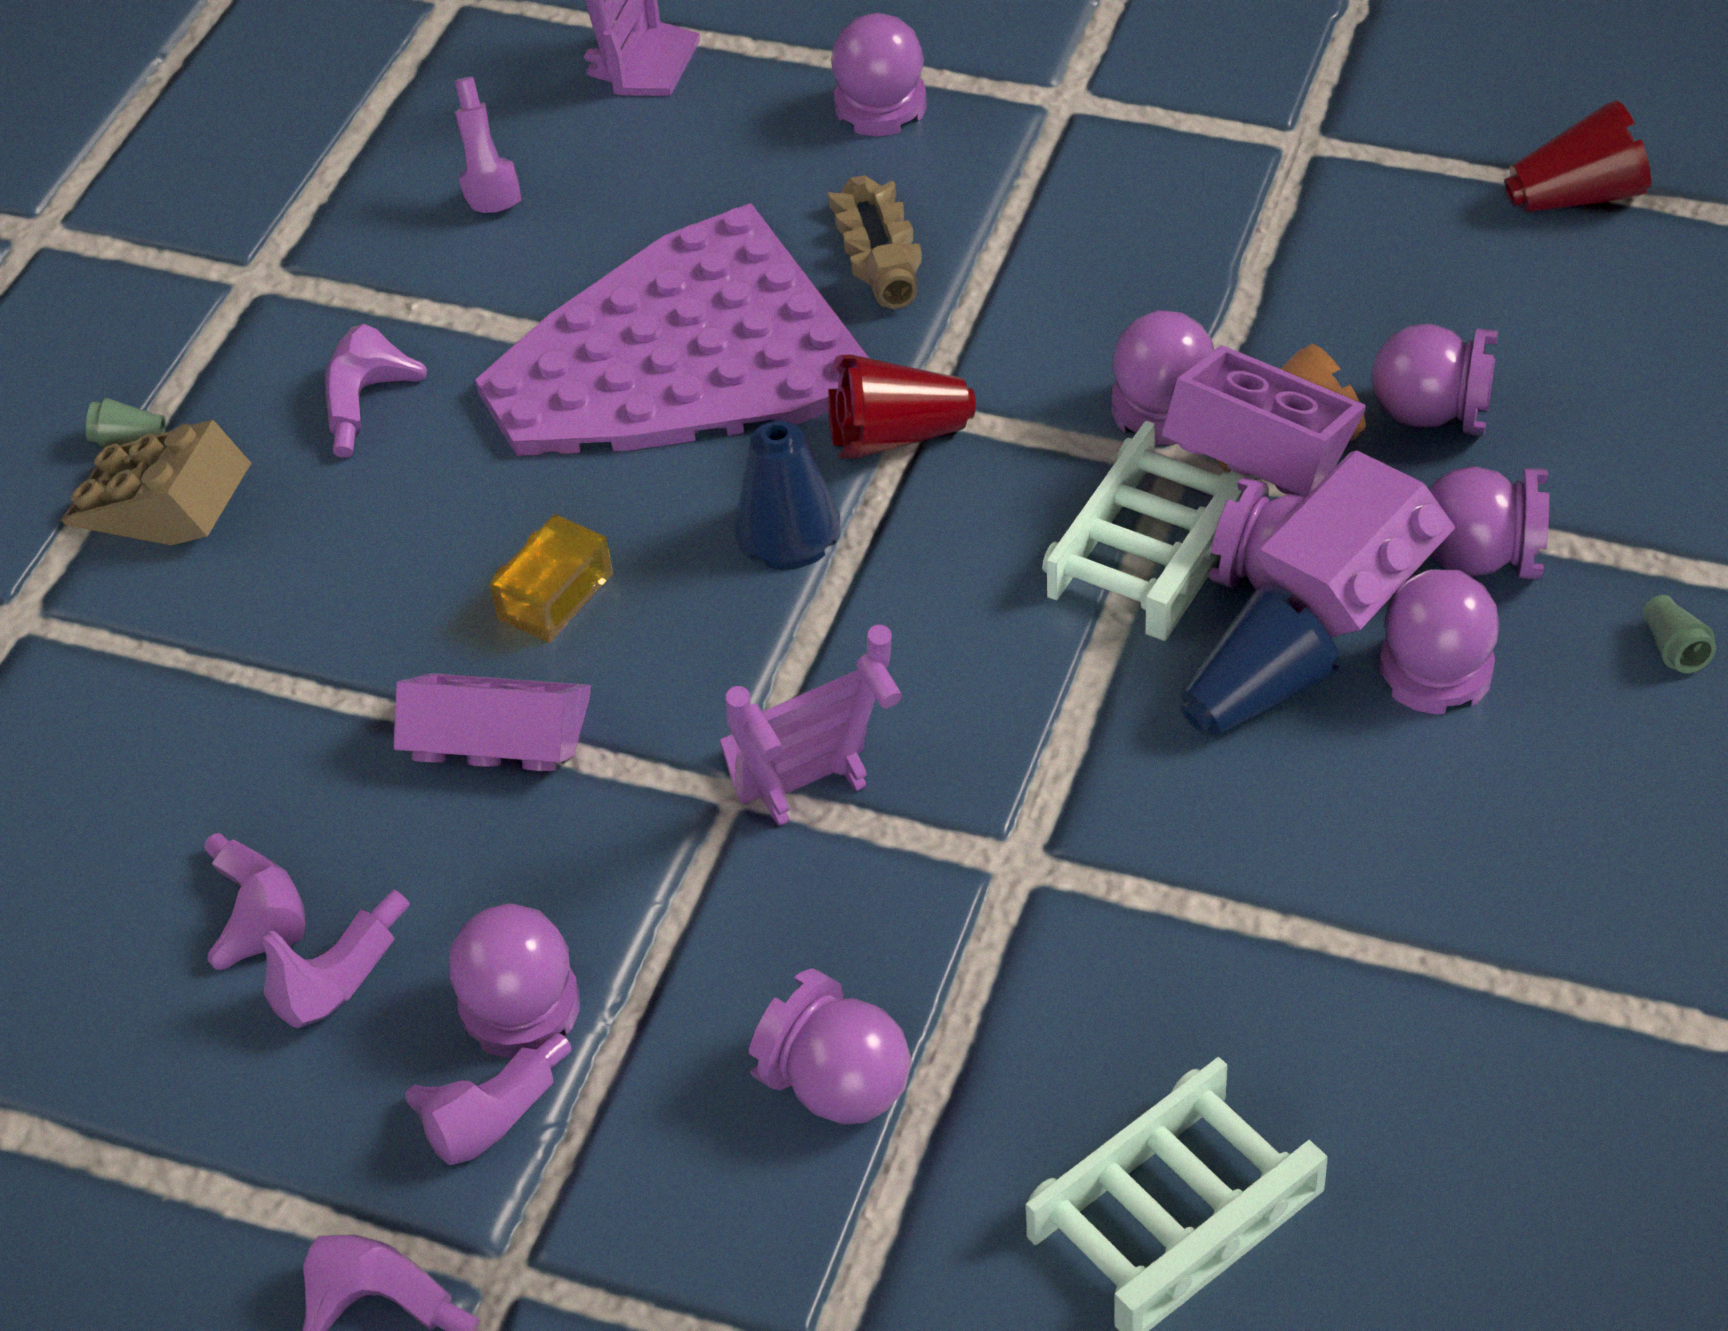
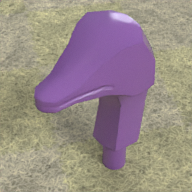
(488, 180)
(356, 362)
(262, 904)
(314, 988)
(470, 1118)
(353, 1266)

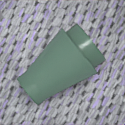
(120, 423)
(1680, 636)

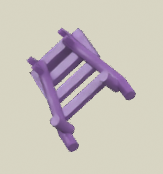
(651, 55)
(807, 735)

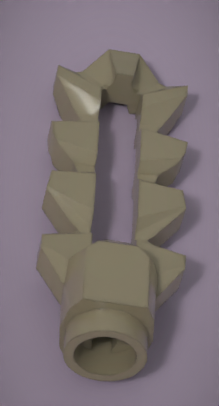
(887, 267)

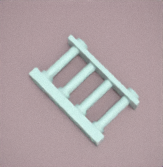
(1185, 563)
(1191, 1254)

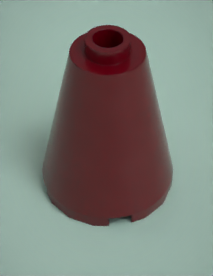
(1583, 165)
(893, 405)

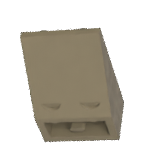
(161, 485)

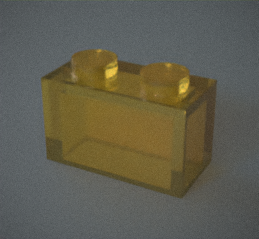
(551, 578)

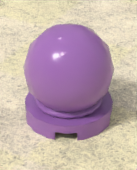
(878, 75)
(1147, 365)
(1433, 376)
(1493, 521)
(1243, 529)
(1439, 641)
(512, 979)
(835, 1052)

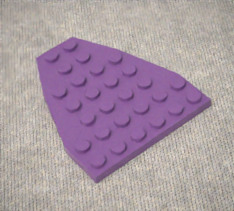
(674, 343)

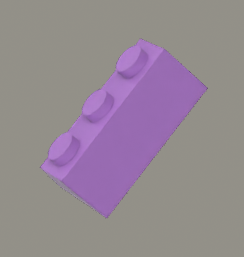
(1261, 420)
(1354, 542)
(489, 719)

